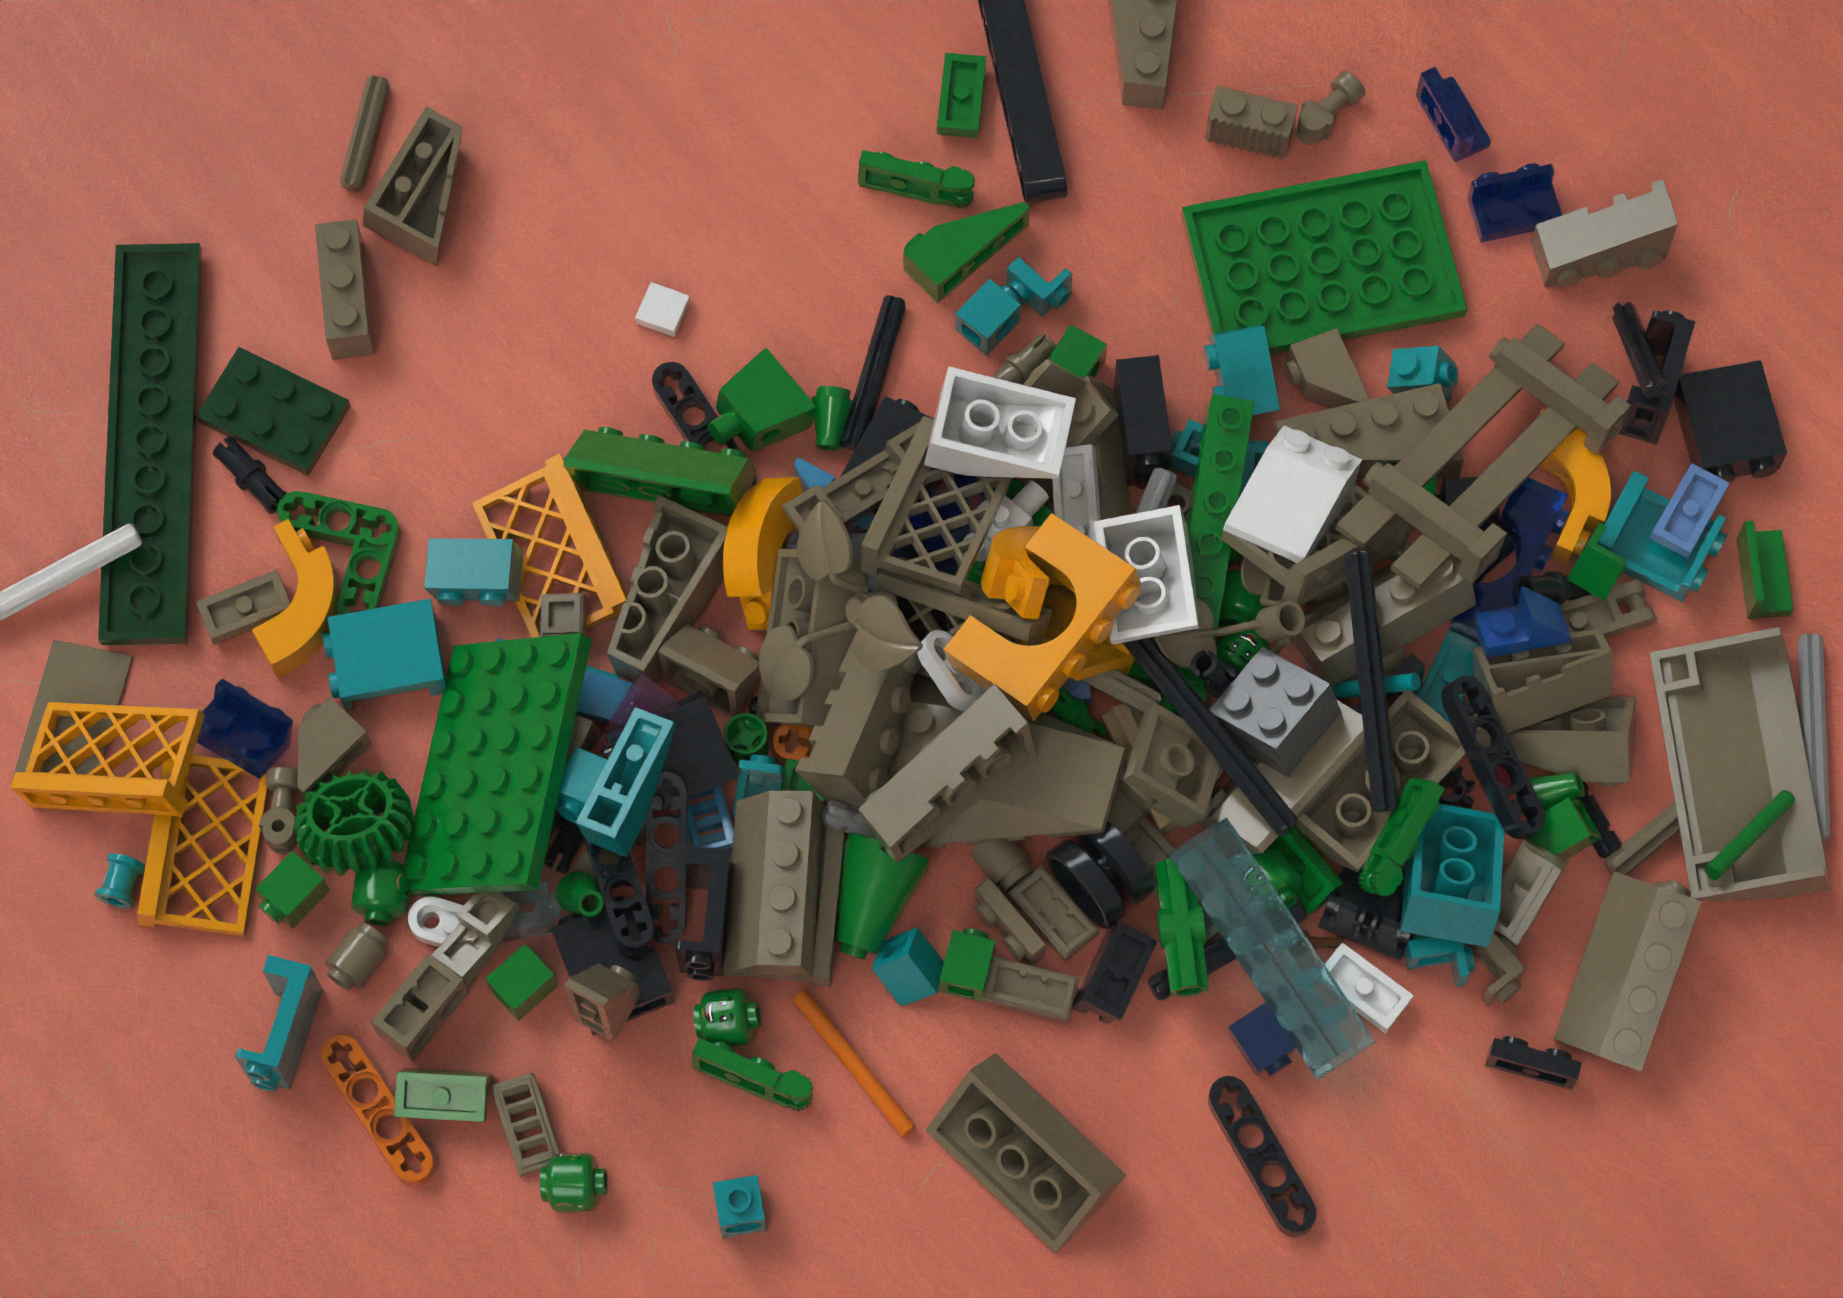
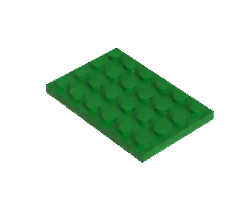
(1326, 256)
(496, 765)

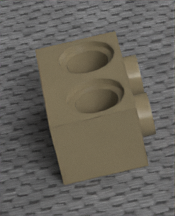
(419, 1007)

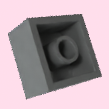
(1276, 710)

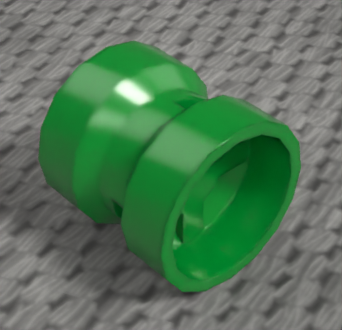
(744, 731)

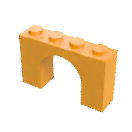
(1035, 673)

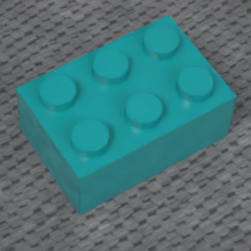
(1455, 877)

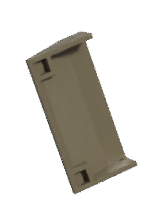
(1729, 753)

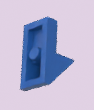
(1524, 627)

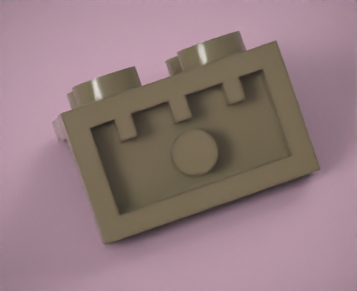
(1091, 410)

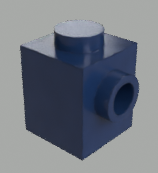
(1262, 1041)

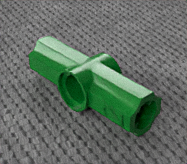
(1180, 931)

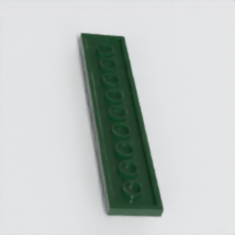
(151, 442)

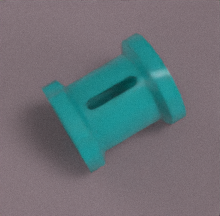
(120, 880)

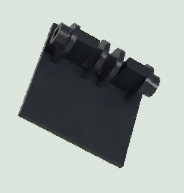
(1366, 916)

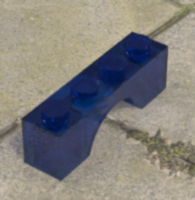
(1533, 514)

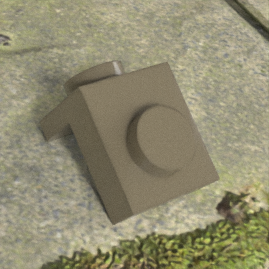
(1503, 965)

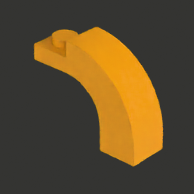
(1588, 490)
(753, 545)
(1013, 575)
(297, 631)

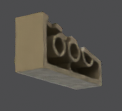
(1143, 48)

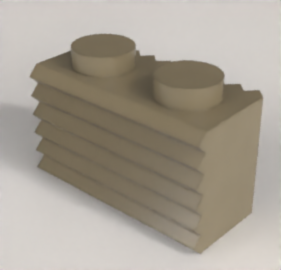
(1251, 122)

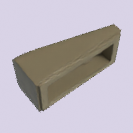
(516, 1087)

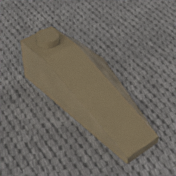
(1588, 740)

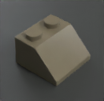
(701, 661)

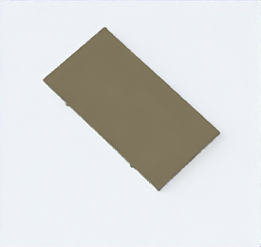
(76, 676)

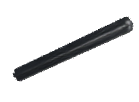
(1371, 681)
(1213, 735)

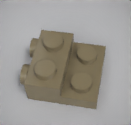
(1172, 767)

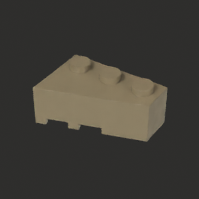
(1607, 240)

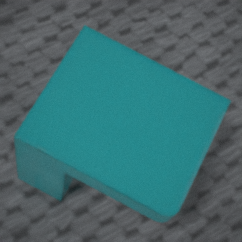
(909, 967)

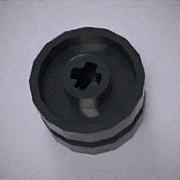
(1101, 874)

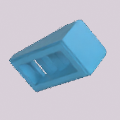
(720, 839)

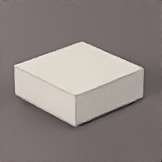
(662, 309)

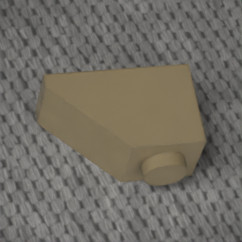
(1324, 371)
(327, 745)

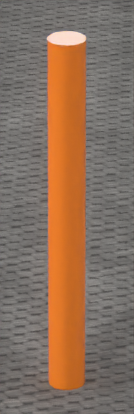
(854, 1063)

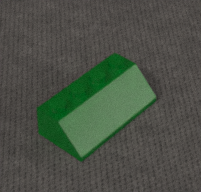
(648, 467)

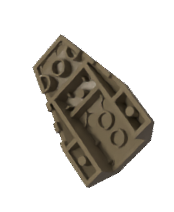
(1054, 795)

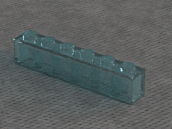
(1272, 948)

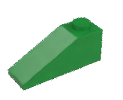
(960, 247)

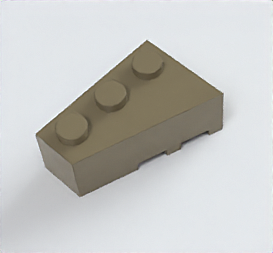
(417, 187)
(1546, 680)

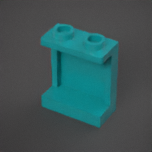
(1646, 560)
(384, 652)
(290, 1028)

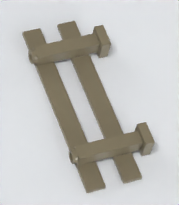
(1456, 527)

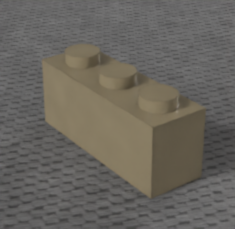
(344, 289)

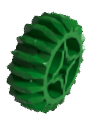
(356, 831)

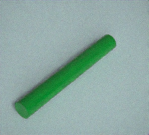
(1749, 835)

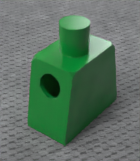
(761, 405)

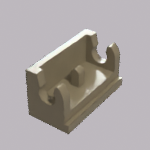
(1526, 889)

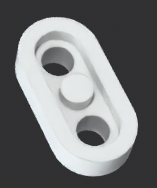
(955, 686)
(433, 907)

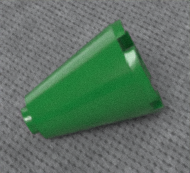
(872, 893)

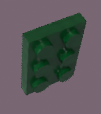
(273, 411)

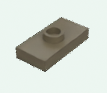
(1053, 913)
(1030, 989)

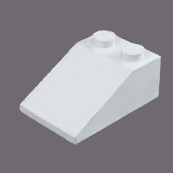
(998, 428)
(1294, 494)
(1161, 552)

